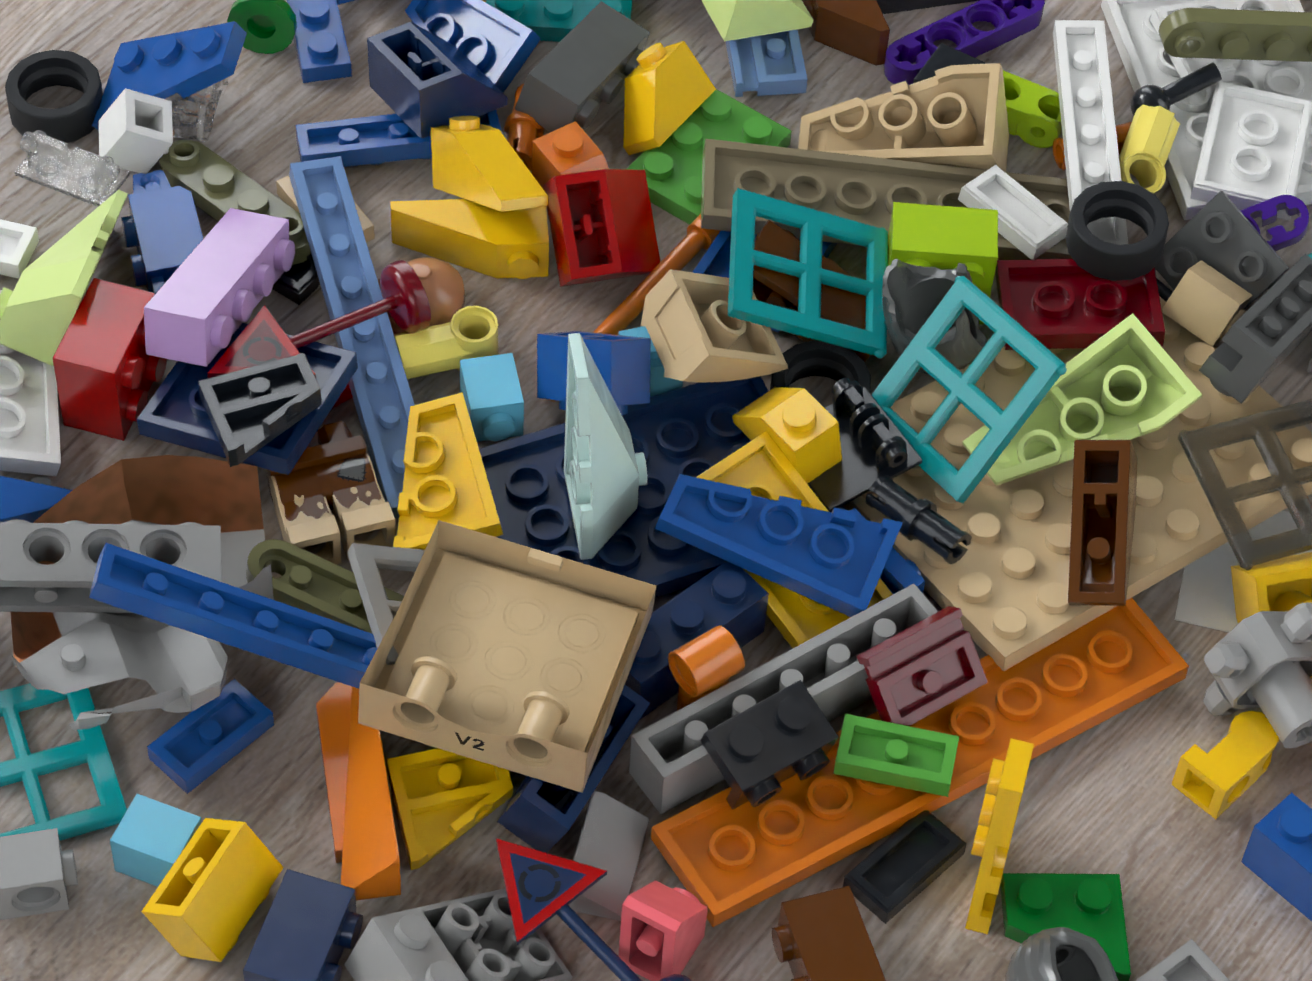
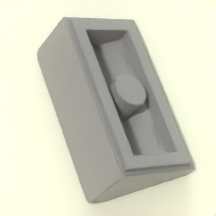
(612, 842)

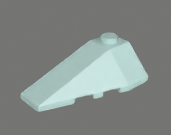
(598, 454)

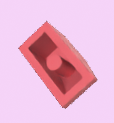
(660, 930)

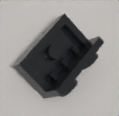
(770, 745)

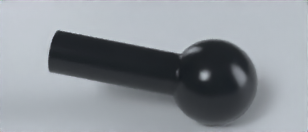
(1176, 91)

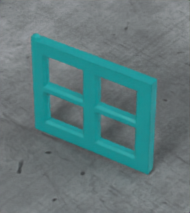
(807, 320)
(962, 387)
(28, 766)

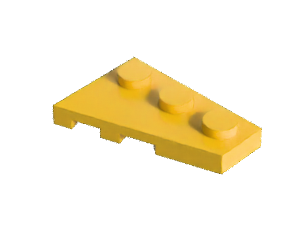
(443, 475)
(996, 830)

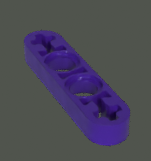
(958, 28)

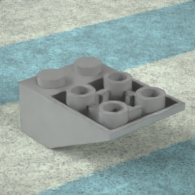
(453, 942)

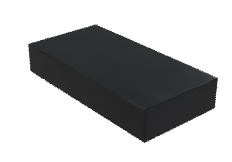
(904, 865)

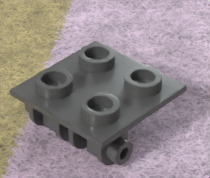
(1226, 243)

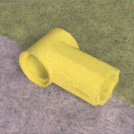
(1148, 147)
(442, 346)

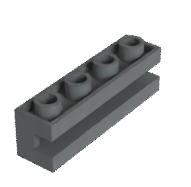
(1263, 334)

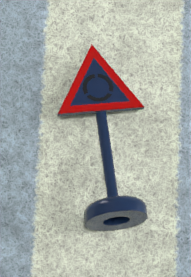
(545, 885)

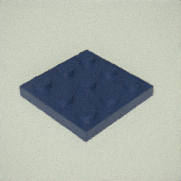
(180, 418)

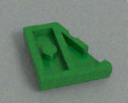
(1073, 901)

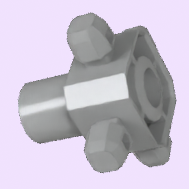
(1267, 667)

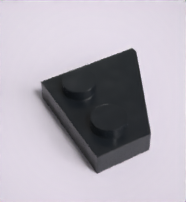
(259, 404)

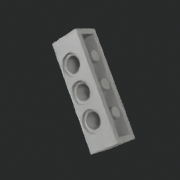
(75, 554)

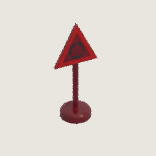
(267, 342)

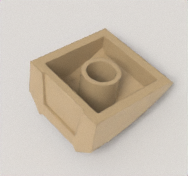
(697, 337)

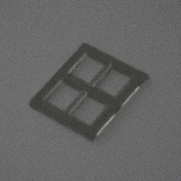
(1283, 478)

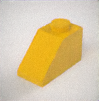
(662, 95)
(798, 426)

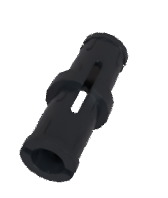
(918, 519)

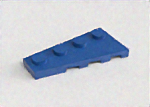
(795, 546)

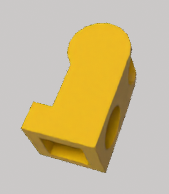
(1229, 768)

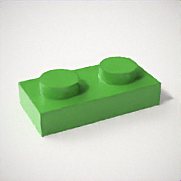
(896, 755)

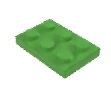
(676, 165)

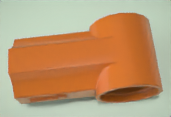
(705, 664)

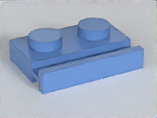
(767, 64)

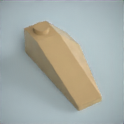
(939, 120)

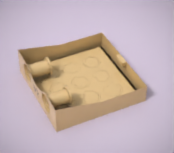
(507, 656)

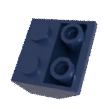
(427, 79)

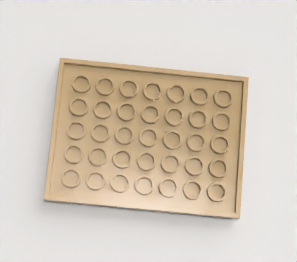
(1019, 553)

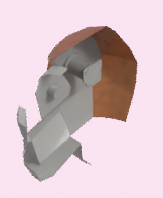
(92, 649)

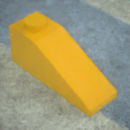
(482, 166)
(475, 236)

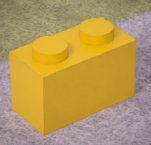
(213, 889)

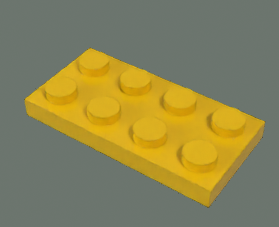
(768, 475)

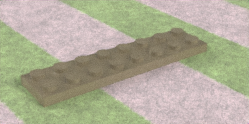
(850, 187)

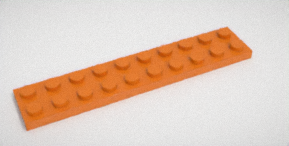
(1077, 682)

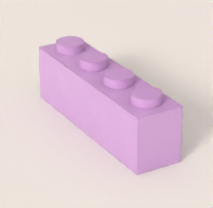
(217, 287)

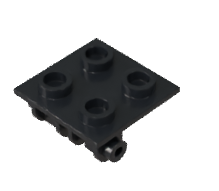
(868, 447)

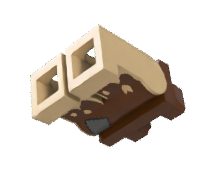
(333, 478)

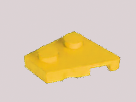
(442, 798)

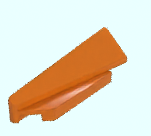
(358, 796)

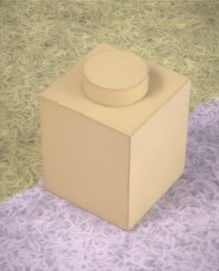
(1206, 303)

